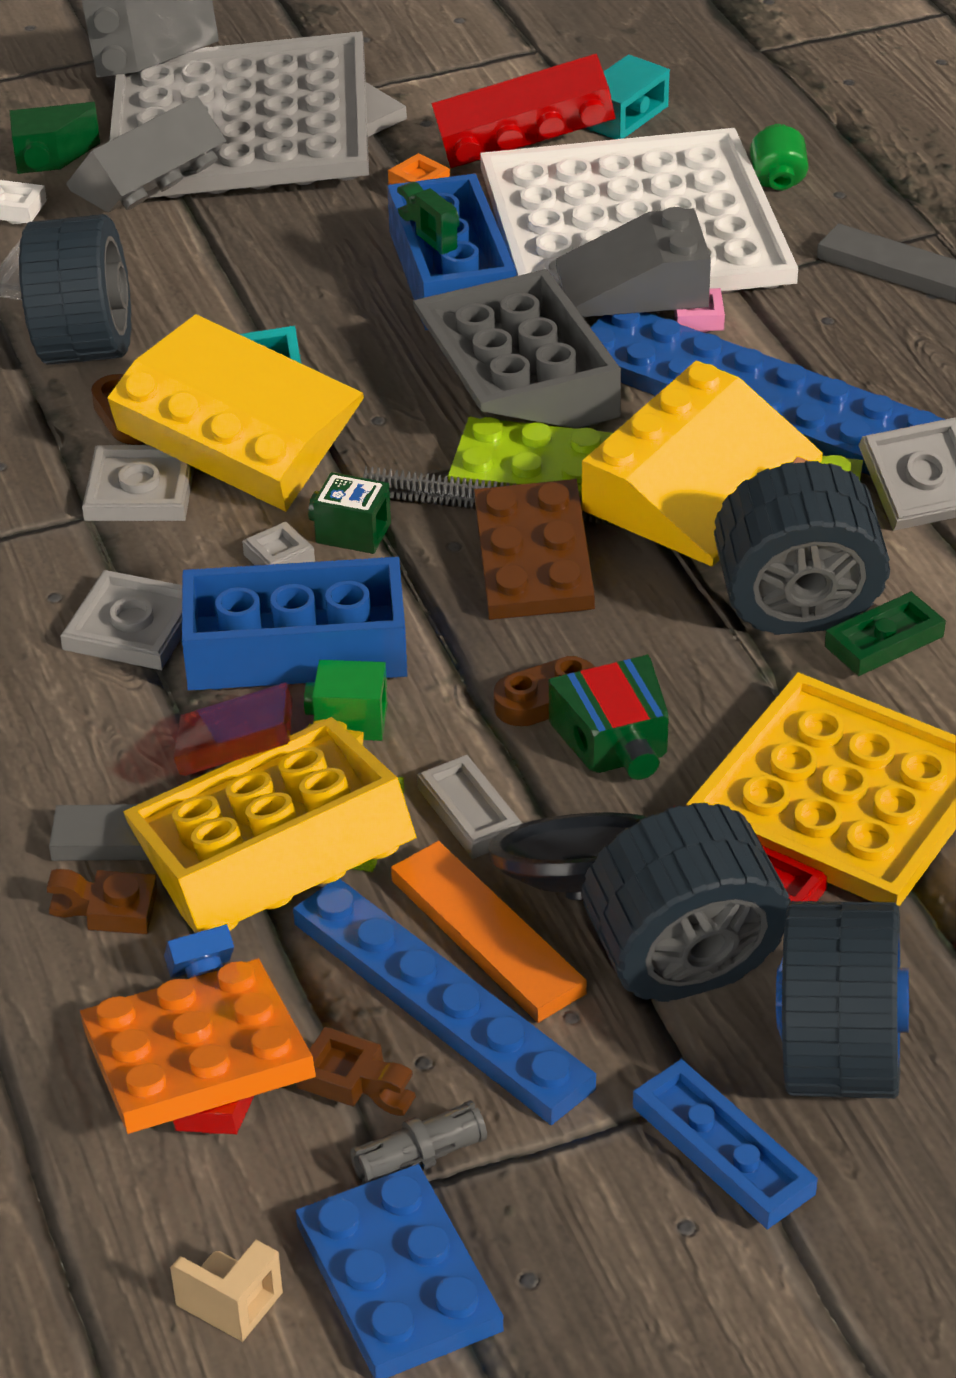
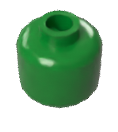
(779, 154)

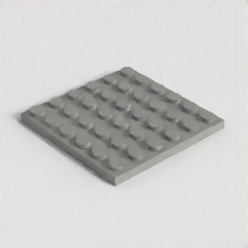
(282, 105)

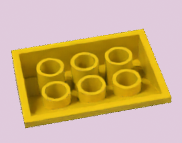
(233, 409)
(684, 457)
(271, 826)

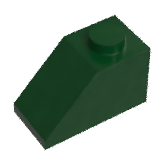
(53, 135)

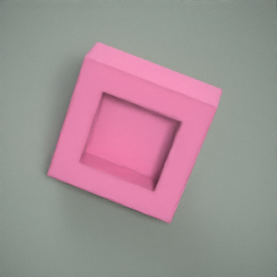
(705, 318)

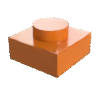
(417, 169)

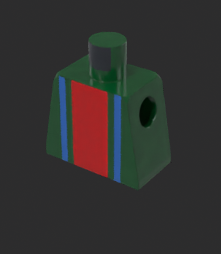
(612, 716)

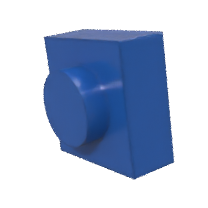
(199, 952)

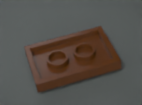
(534, 549)

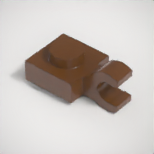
(111, 903)
(355, 1066)

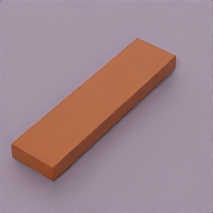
(489, 931)

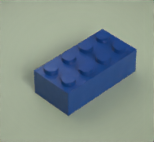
(480, 251)
(283, 618)

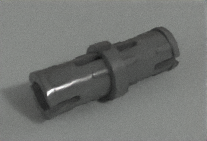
(419, 1142)

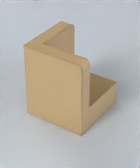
(229, 1291)

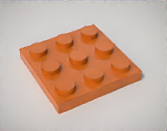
(196, 1044)

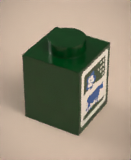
(351, 512)

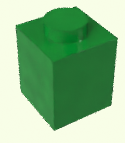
(350, 694)

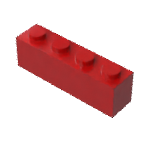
(524, 110)

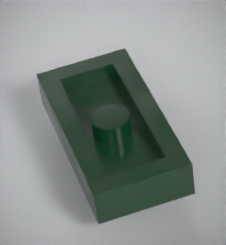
(884, 633)

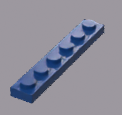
(446, 1001)

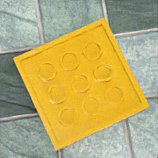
(843, 788)

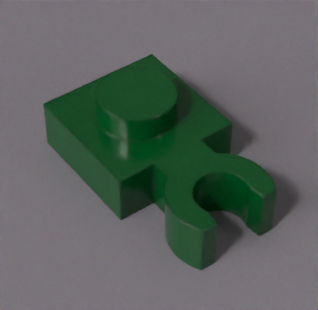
(434, 216)

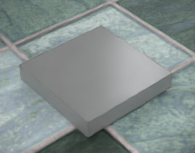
(914, 472)
(136, 485)
(127, 621)

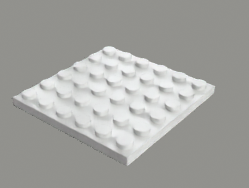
(576, 192)

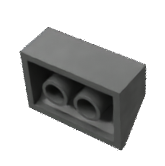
(148, 157)

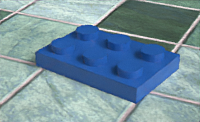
(399, 1272)

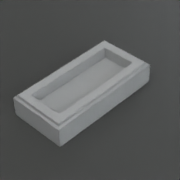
(466, 803)

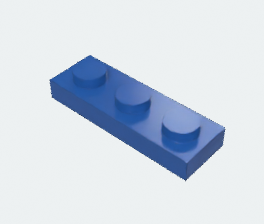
(725, 1143)

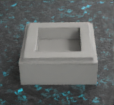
(278, 546)

